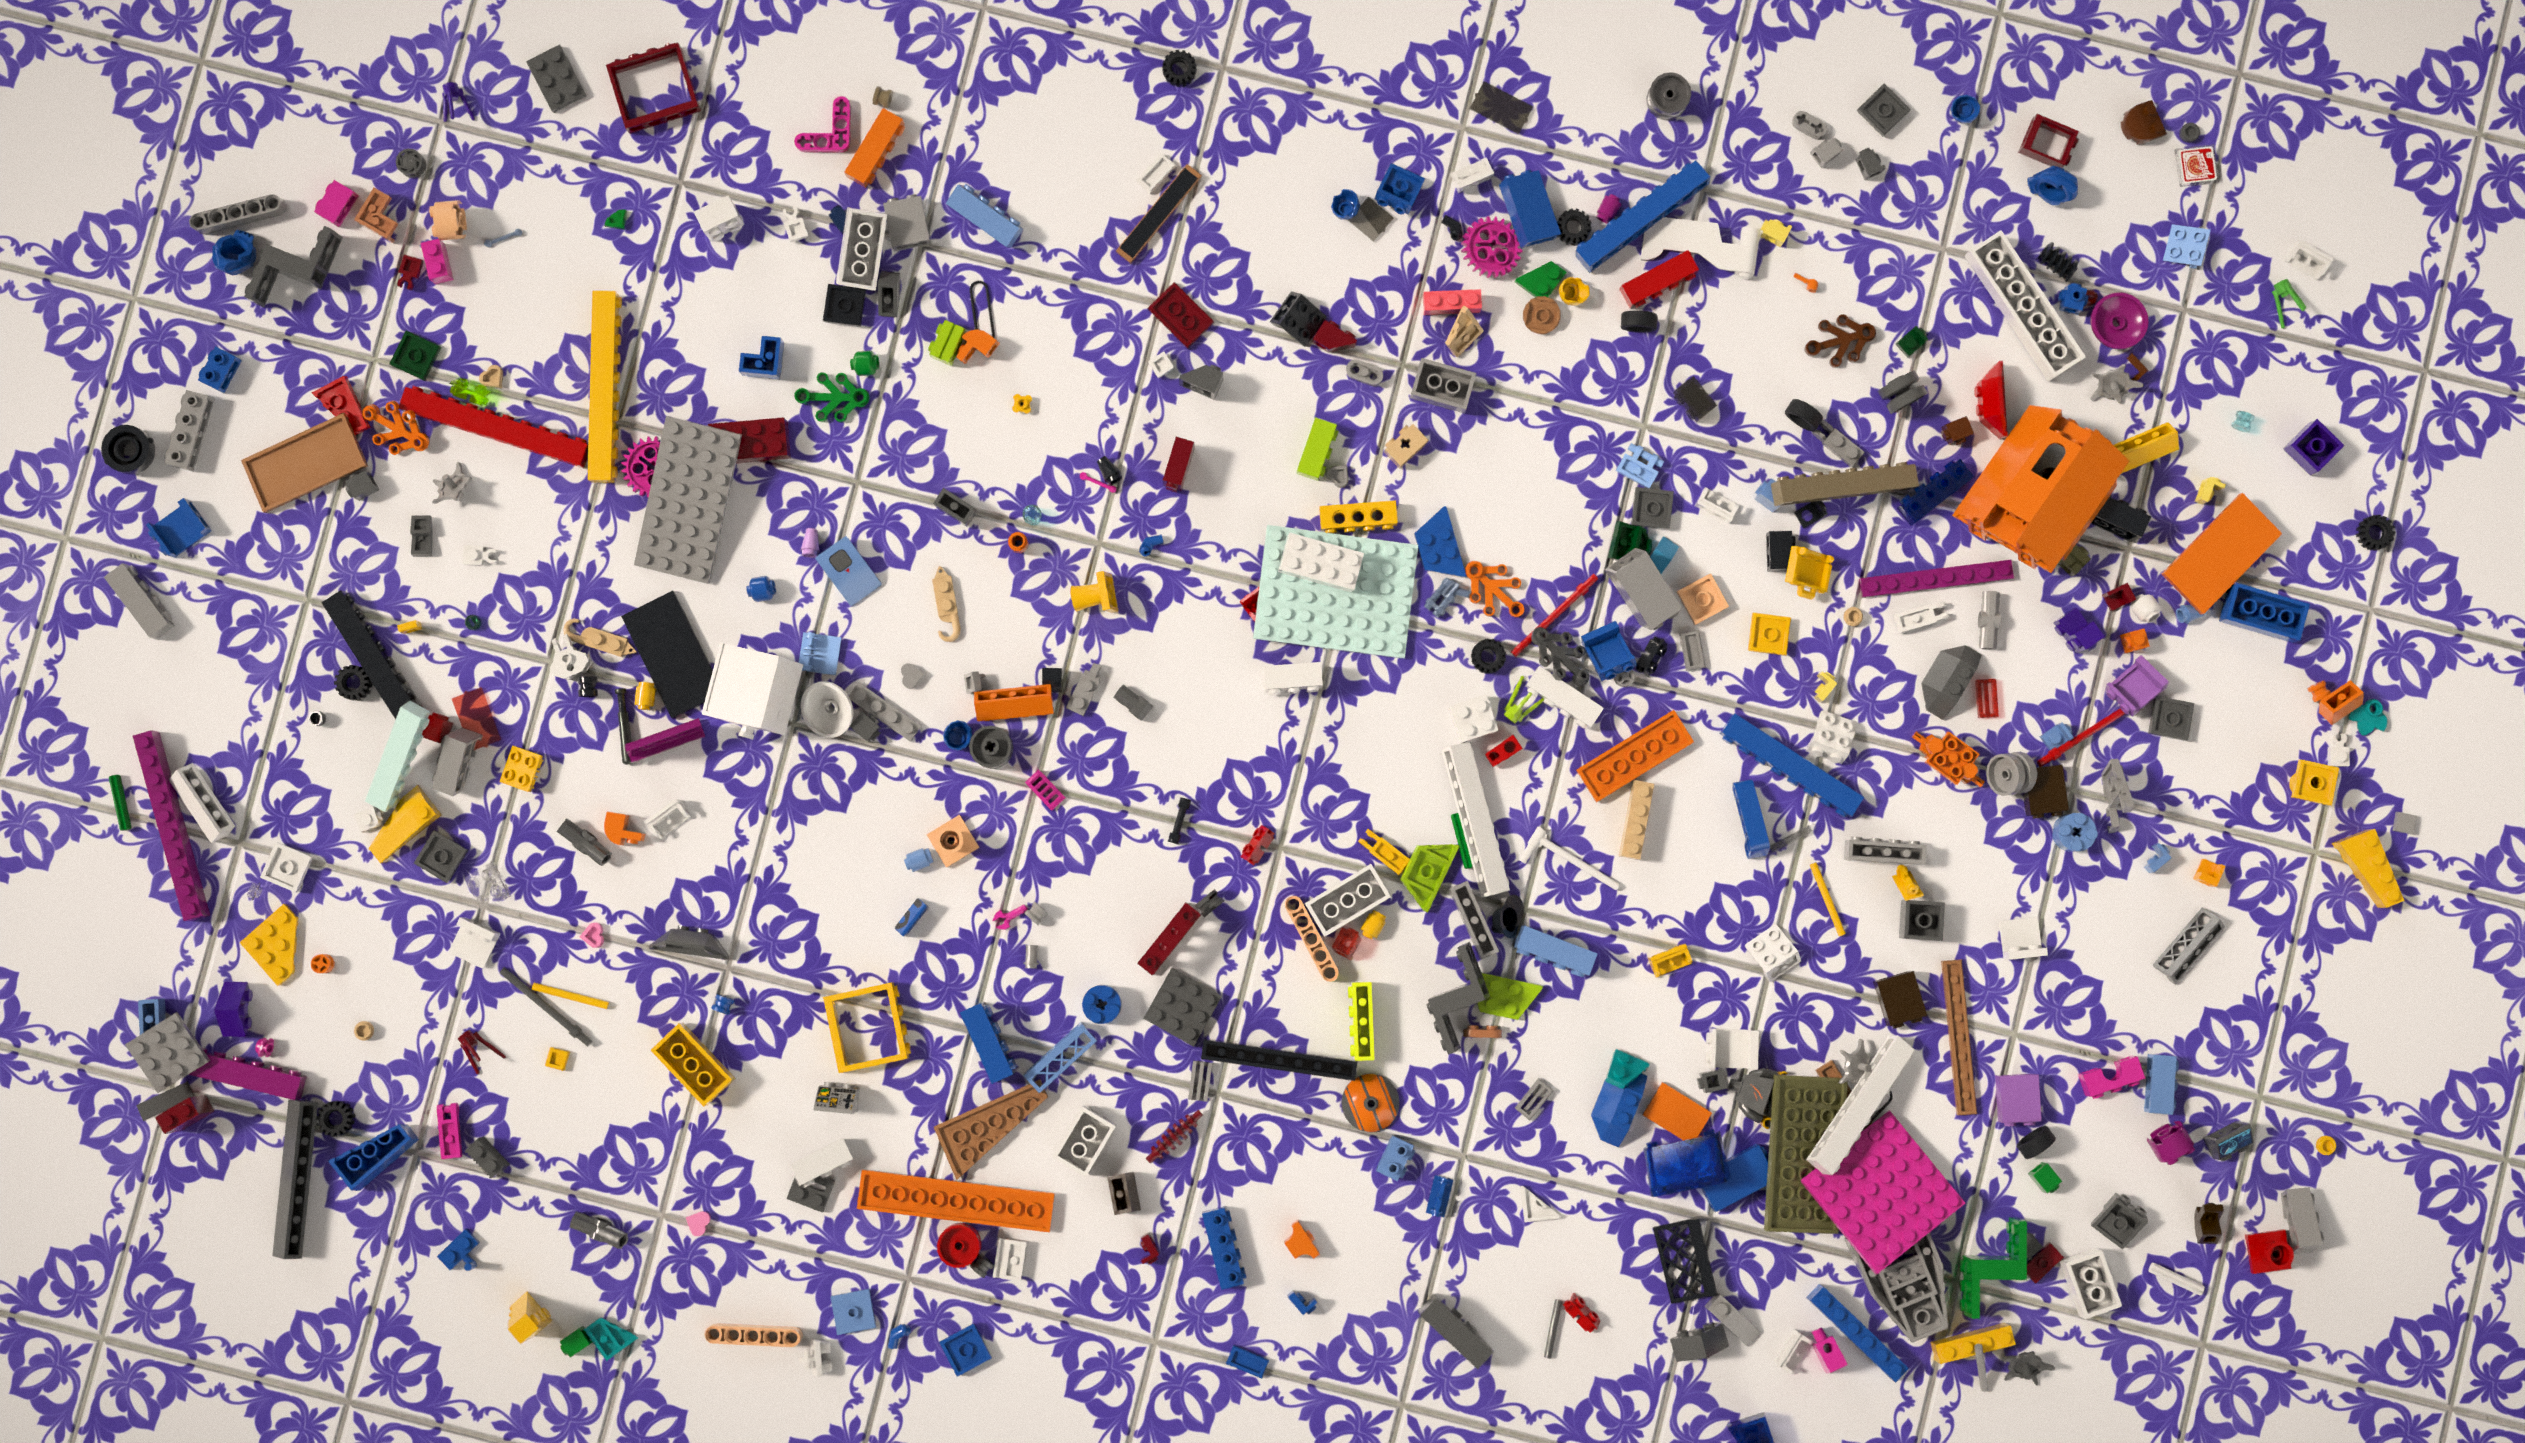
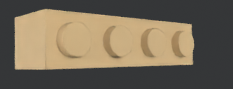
(1636, 820)

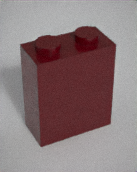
(1178, 464)
(184, 1114)

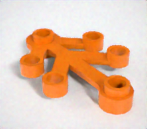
(398, 428)
(1491, 587)

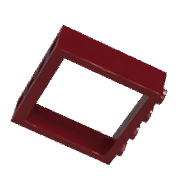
(662, 116)

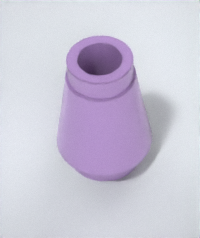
(810, 543)

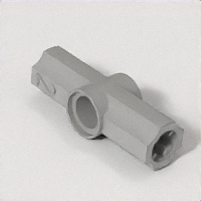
(1989, 620)

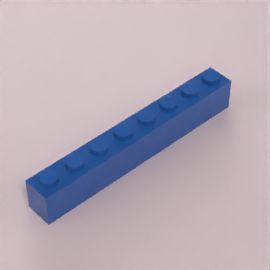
(1642, 216)
(1791, 765)

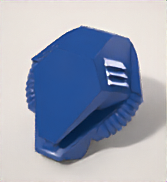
(2061, 182)
(234, 253)

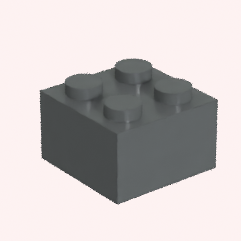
(1922, 920)

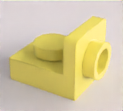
(2206, 489)
(1824, 689)

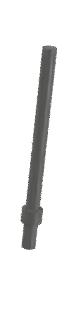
(574, 1031)

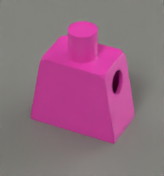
(1833, 1358)

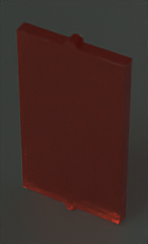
(476, 716)

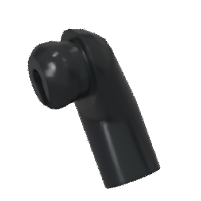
(1454, 226)

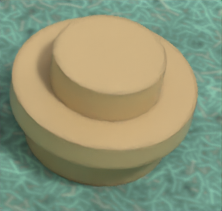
(1853, 616)
(364, 1030)

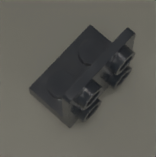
(1298, 318)

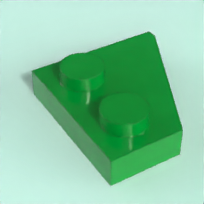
(1541, 280)

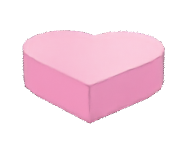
(593, 935)
(698, 1222)

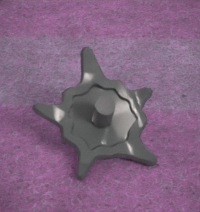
(2026, 1366)

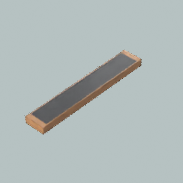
(1158, 213)

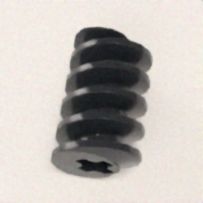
(2058, 261)

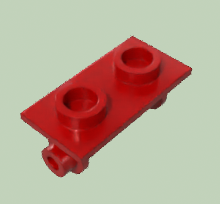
(1251, 851)
(1589, 1319)

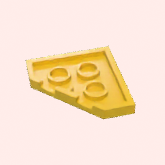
(275, 944)

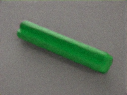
(120, 802)
(1461, 841)

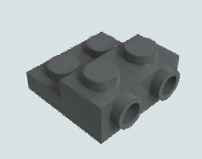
(2120, 1220)

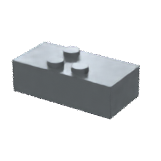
(1458, 1333)

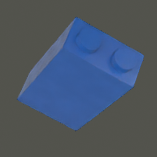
(1529, 208)
(1747, 1173)

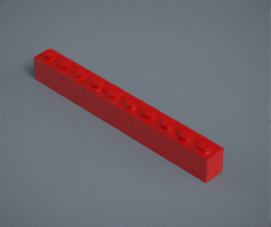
(494, 427)

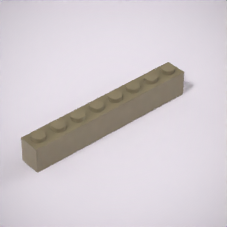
(1845, 484)

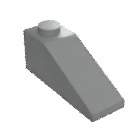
(1732, 1319)

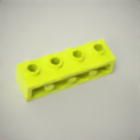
(1362, 1016)

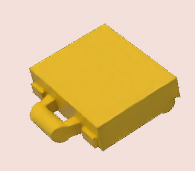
(1809, 571)

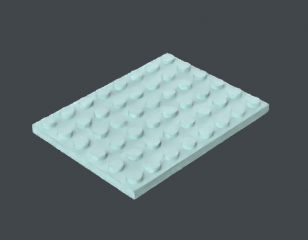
(1320, 616)

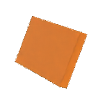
(1676, 1113)

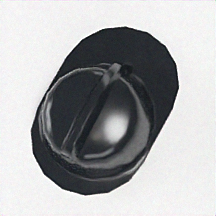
(1507, 919)

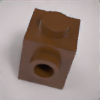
(1957, 431)

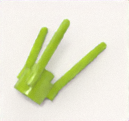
(1514, 712)

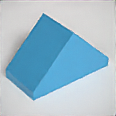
(1663, 554)

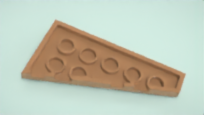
(980, 1129)

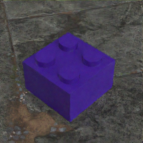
(2313, 447)

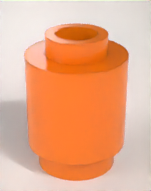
(1018, 536)

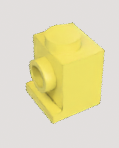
(1775, 232)

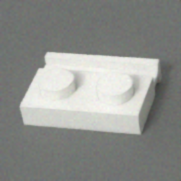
(1009, 1259)

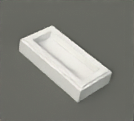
(1156, 173)

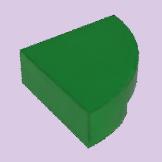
(617, 220)

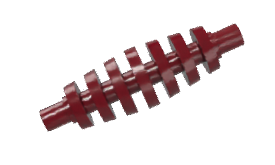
(1174, 1136)

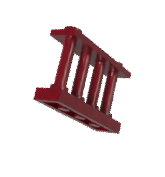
(1169, 939)

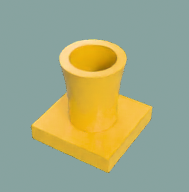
(1096, 594)
(2314, 782)

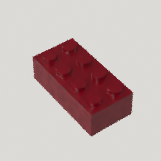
(760, 439)

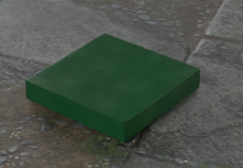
(415, 355)

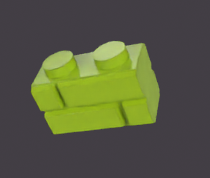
(947, 342)

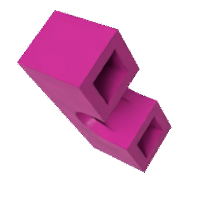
(2127, 1073)

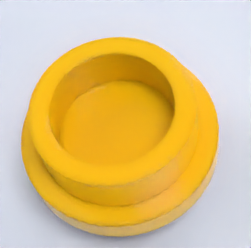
(2325, 1145)

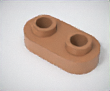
(1489, 1032)

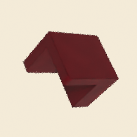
(2118, 596)

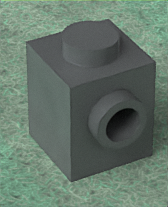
(361, 485)
(866, 727)

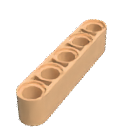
(1312, 948)
(745, 1339)

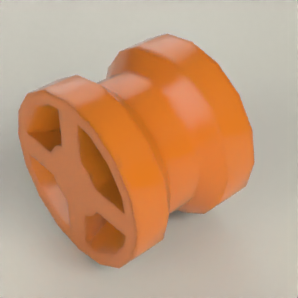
(2319, 690)
(318, 963)

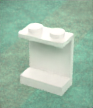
(1732, 1048)

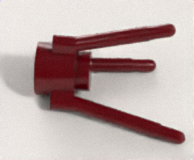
(469, 1041)

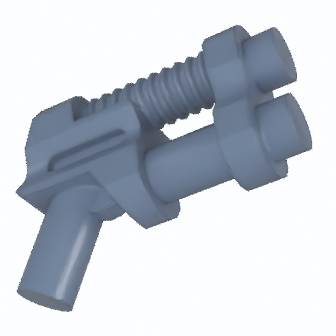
(1448, 590)

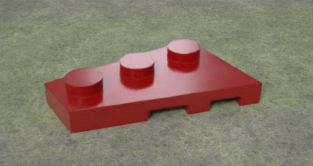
(340, 398)

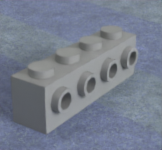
(189, 430)
(1886, 852)

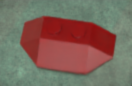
(1991, 401)

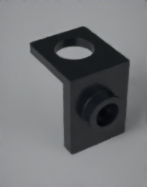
(1817, 509)

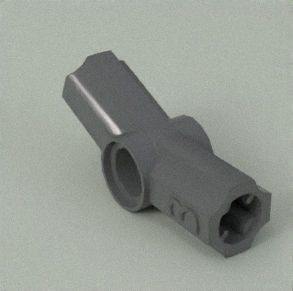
(584, 842)
(599, 1230)

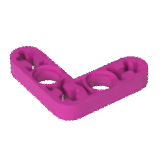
(832, 138)

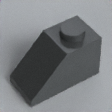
(888, 294)

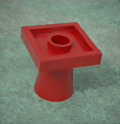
(2269, 1251)

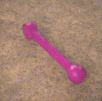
(1083, 476)

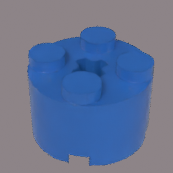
(1092, 998)

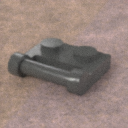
(811, 1196)

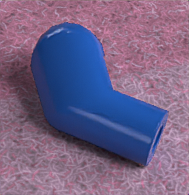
(1148, 544)
(896, 1333)

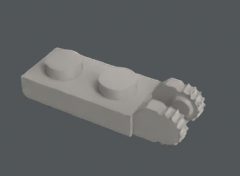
(1839, 444)

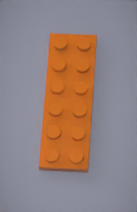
(1634, 756)

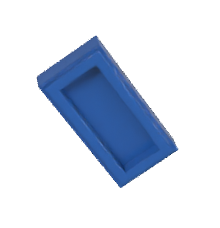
(1247, 1361)

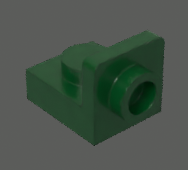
(1912, 341)

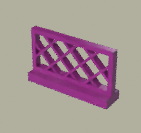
(664, 740)

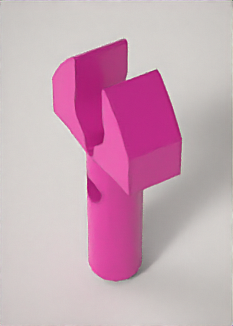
(1009, 916)

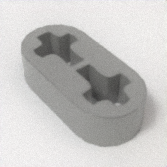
(1807, 129)

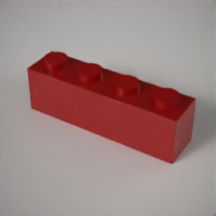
(1659, 279)

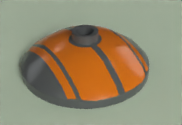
(1367, 1088)

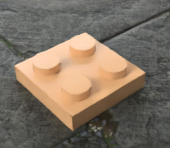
(1702, 599)

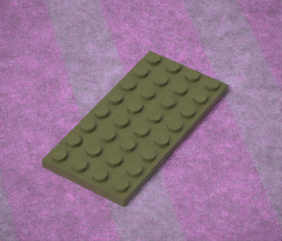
(1799, 1118)

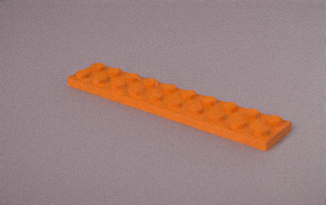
(955, 1200)

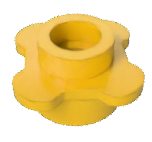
(1026, 400)

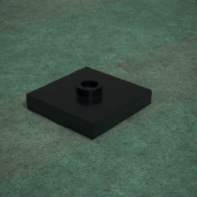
(844, 305)

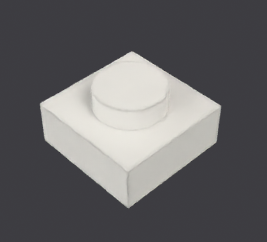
(1161, 365)

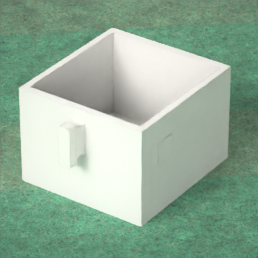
(752, 690)

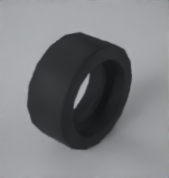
(1639, 321)
(1803, 415)
(2036, 1142)

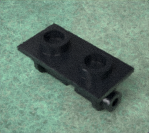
(1657, 649)

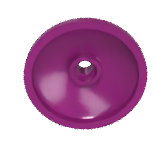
(2129, 314)

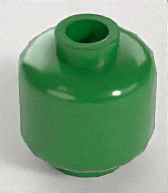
(865, 363)

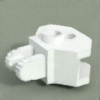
(568, 658)

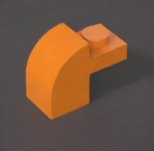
(979, 341)
(616, 829)

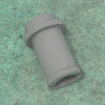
(1031, 957)

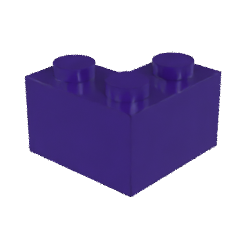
(2077, 631)
(232, 1009)

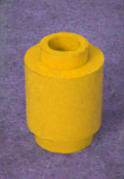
(645, 695)
(1373, 925)

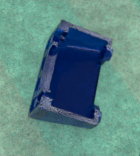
(1686, 1164)

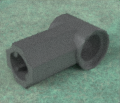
(1137, 705)

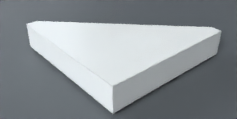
(1534, 1208)

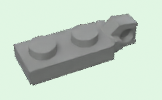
(1085, 690)

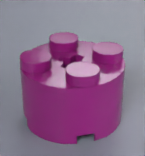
(2171, 1142)

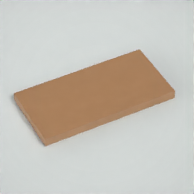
(304, 463)

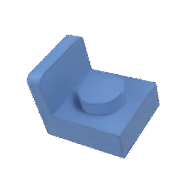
(2057, 736)
(2155, 861)

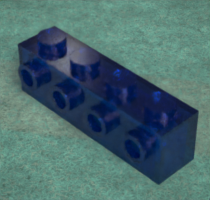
(1935, 492)

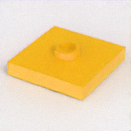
(1769, 634)

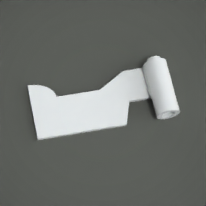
(1705, 240)

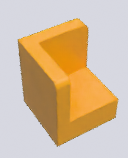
(2209, 873)

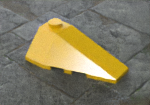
(406, 821)

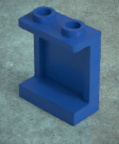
(1608, 651)

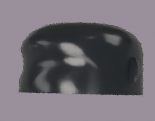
(115, 442)

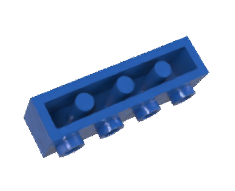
(1222, 1247)

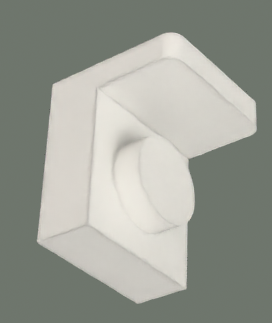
(369, 818)

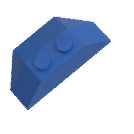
(1616, 1109)

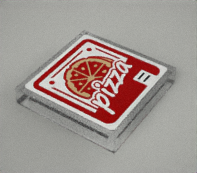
(2196, 165)

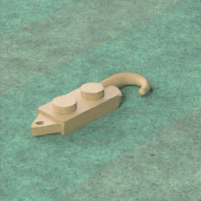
(946, 603)
(600, 640)

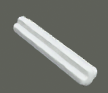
(2176, 1278)

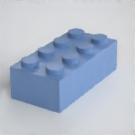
(1555, 950)

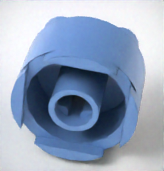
(2085, 833)

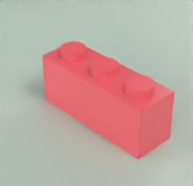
(1451, 301)

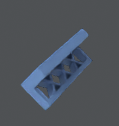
(1054, 1052)

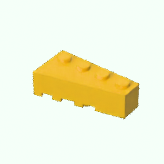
(2370, 865)

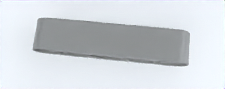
(247, 214)

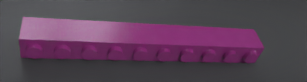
(171, 826)

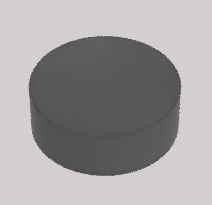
(2189, 132)

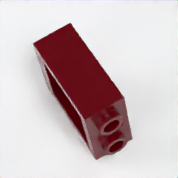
(2055, 127)

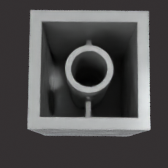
(1643, 589)

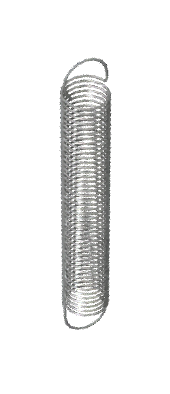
(1792, 839)

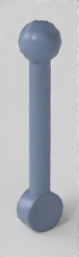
(488, 243)

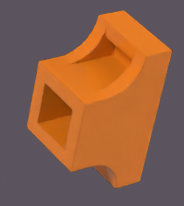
(1301, 1242)

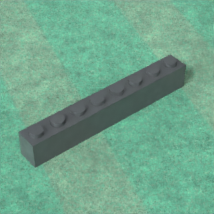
(295, 1179)

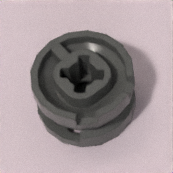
(410, 163)
(1209, 903)

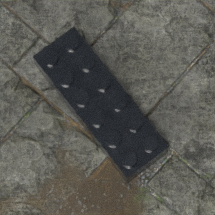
(2116, 516)

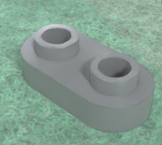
(1364, 373)

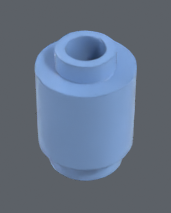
(918, 859)

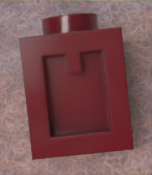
(1149, 1245)

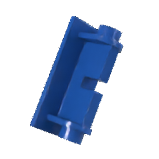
(1439, 1196)

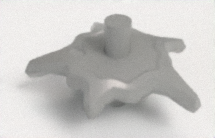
(2114, 384)
(452, 486)
(1855, 1063)

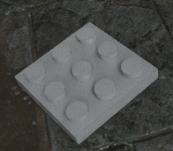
(167, 1052)

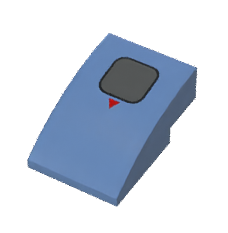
(848, 571)

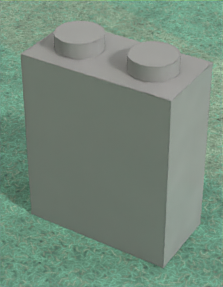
(907, 222)

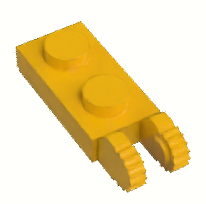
(1386, 853)

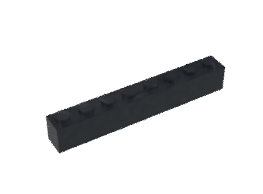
(369, 651)
(1279, 1059)

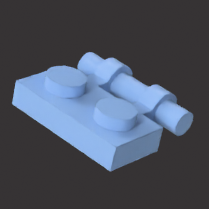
(1636, 470)

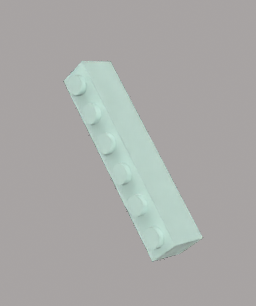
(397, 756)

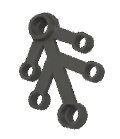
(1545, 640)

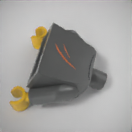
(1755, 1093)

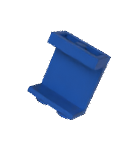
(179, 529)

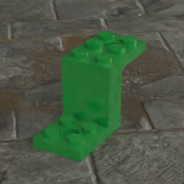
(1994, 1267)

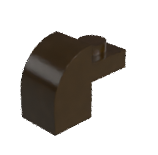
(2207, 1223)

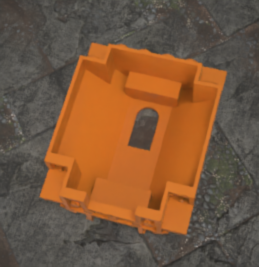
(2039, 515)

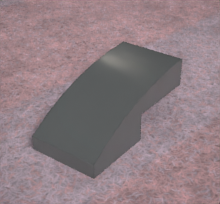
(421, 536)

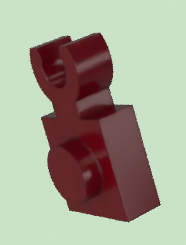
(410, 269)

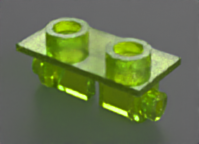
(463, 388)

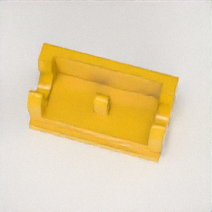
(1670, 960)

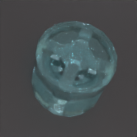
(2243, 421)
(1032, 518)

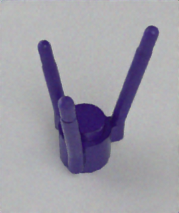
(451, 94)

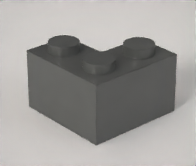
(1699, 1343)

